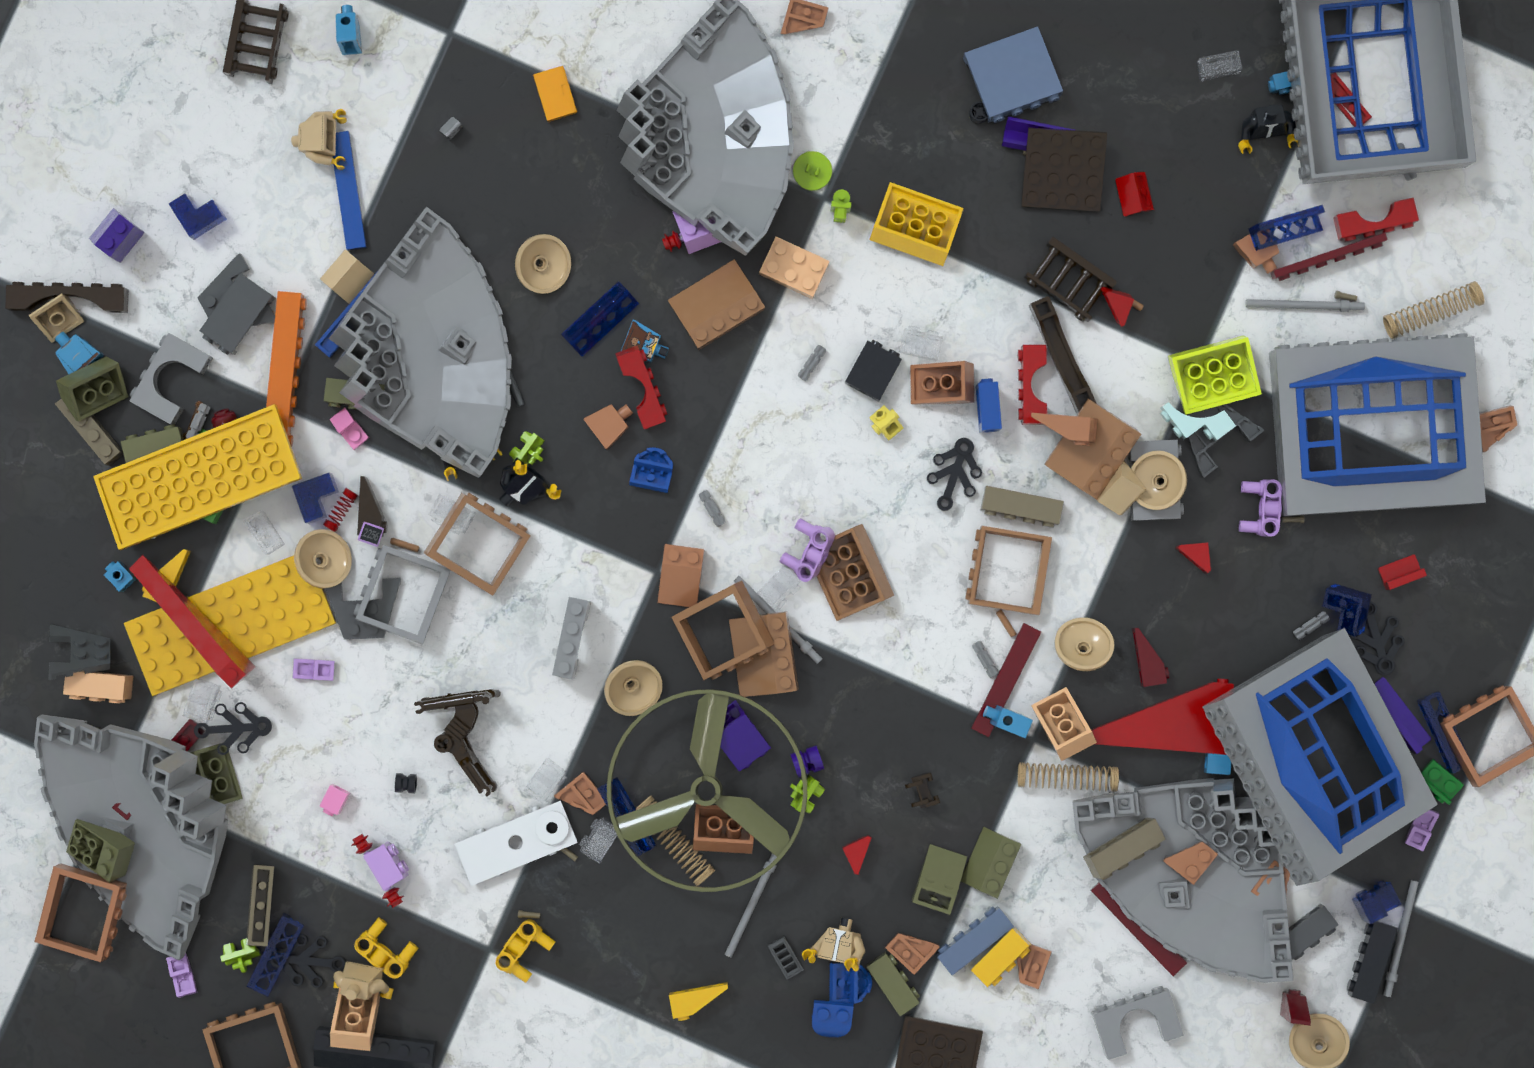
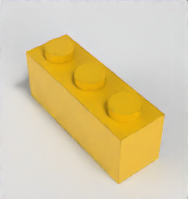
(1002, 958)

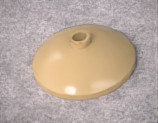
(553, 266)
(1153, 467)
(331, 551)
(1084, 635)
(634, 697)
(1325, 1032)

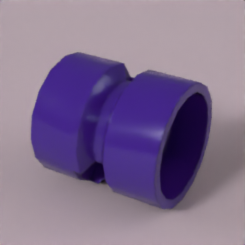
(811, 760)

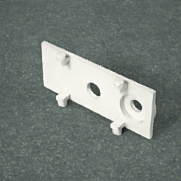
(489, 851)

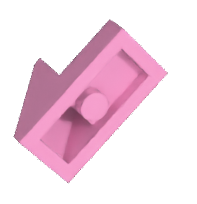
(349, 428)

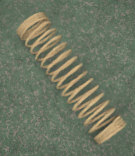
(1392, 328)
(1114, 775)
(710, 869)

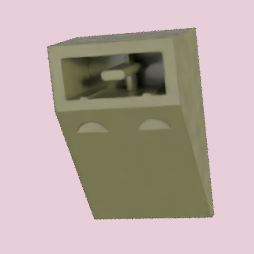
(100, 849)
(939, 879)

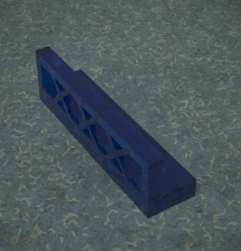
(1287, 221)
(597, 315)
(1437, 732)
(639, 846)
(275, 938)

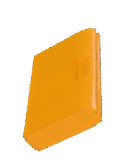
(555, 93)

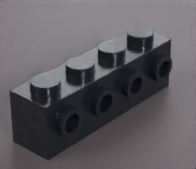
(1372, 961)

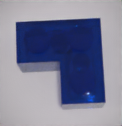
(195, 220)
(310, 493)
(1352, 605)
(1375, 903)

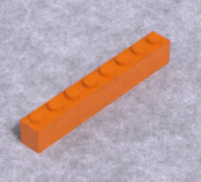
(285, 356)

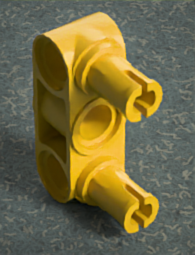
(518, 944)
(382, 956)

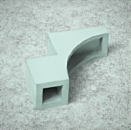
(1184, 425)

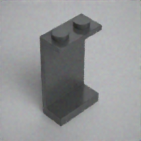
(235, 314)

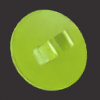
(812, 170)

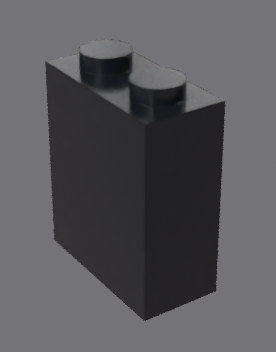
(873, 370)

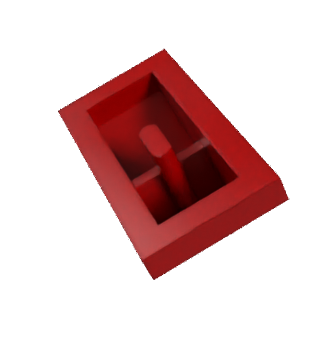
(1119, 304)
(1197, 554)
(856, 852)

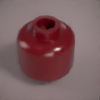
(222, 417)

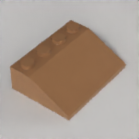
(716, 304)
(1094, 465)
(853, 574)
(772, 671)

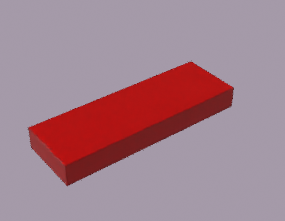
(1339, 89)

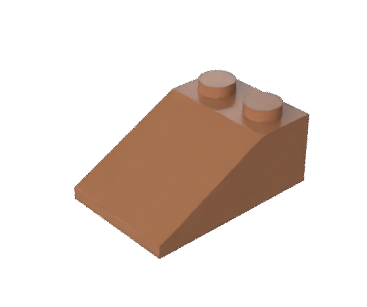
(942, 383)
(1075, 428)
(680, 575)

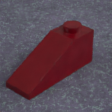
(1149, 663)
(1295, 1007)

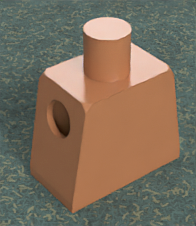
(1255, 258)
(609, 424)

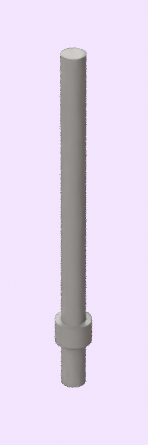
(1343, 305)
(804, 646)
(750, 907)
(1392, 975)

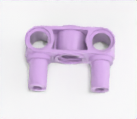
(1269, 507)
(814, 553)

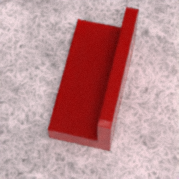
(1134, 193)
(1401, 572)

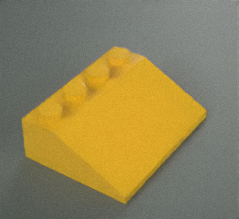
(916, 224)

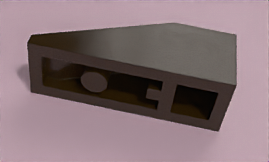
(368, 507)

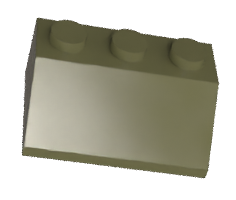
(92, 388)
(221, 772)
(990, 862)

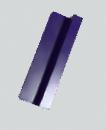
(1016, 132)
(1407, 724)

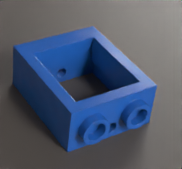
(988, 406)

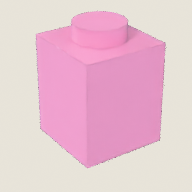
(334, 800)

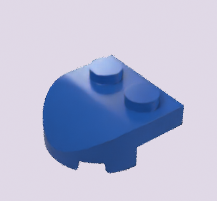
(652, 470)
(848, 985)
(832, 1018)

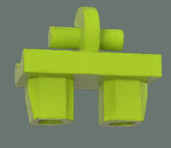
(840, 205)
(531, 449)
(813, 787)
(240, 958)

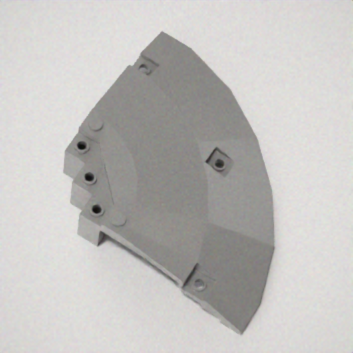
(690, 134)
(407, 338)
(171, 819)
(1218, 916)

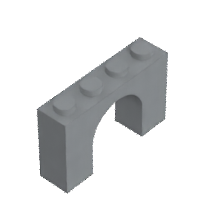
(147, 393)
(1138, 512)
(567, 653)
(1109, 1019)

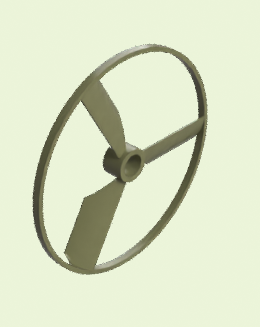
(705, 749)

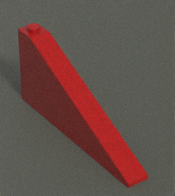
(208, 640)
(1170, 724)

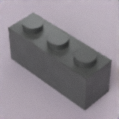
(1310, 929)

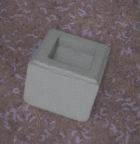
(451, 128)

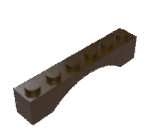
(26, 297)
(1060, 352)

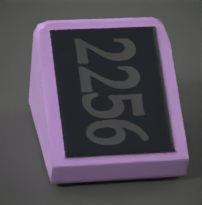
(370, 534)

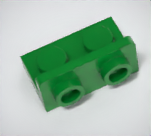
(1441, 782)

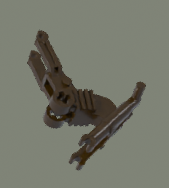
(457, 730)

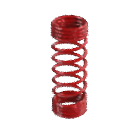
(333, 526)

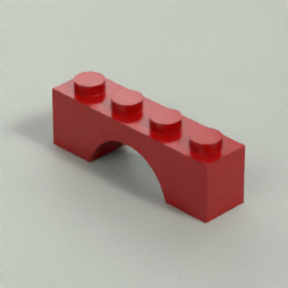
(1351, 224)
(1031, 358)
(632, 364)

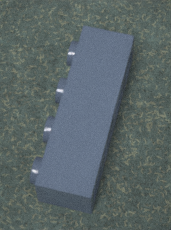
(975, 940)

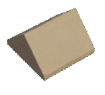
(347, 276)
(57, 317)
(1121, 490)

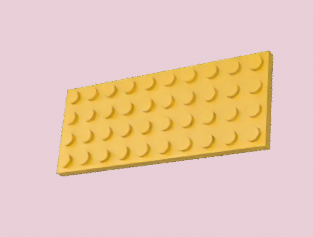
(197, 477)
(251, 611)

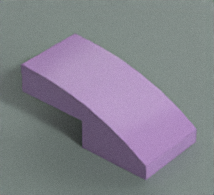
(313, 669)
(1421, 830)
(182, 976)

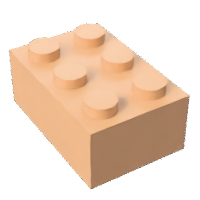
(794, 267)
(99, 686)
(1064, 724)
(354, 1022)

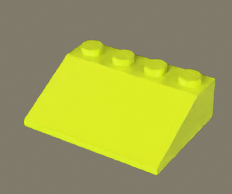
(1215, 374)

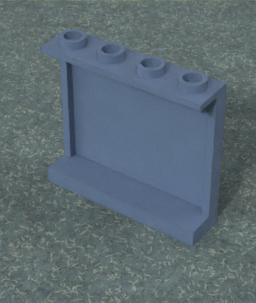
(1014, 74)

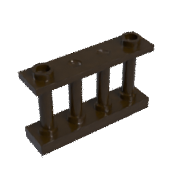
(236, 46)
(1072, 259)

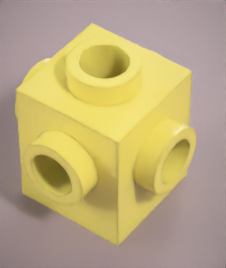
(886, 422)

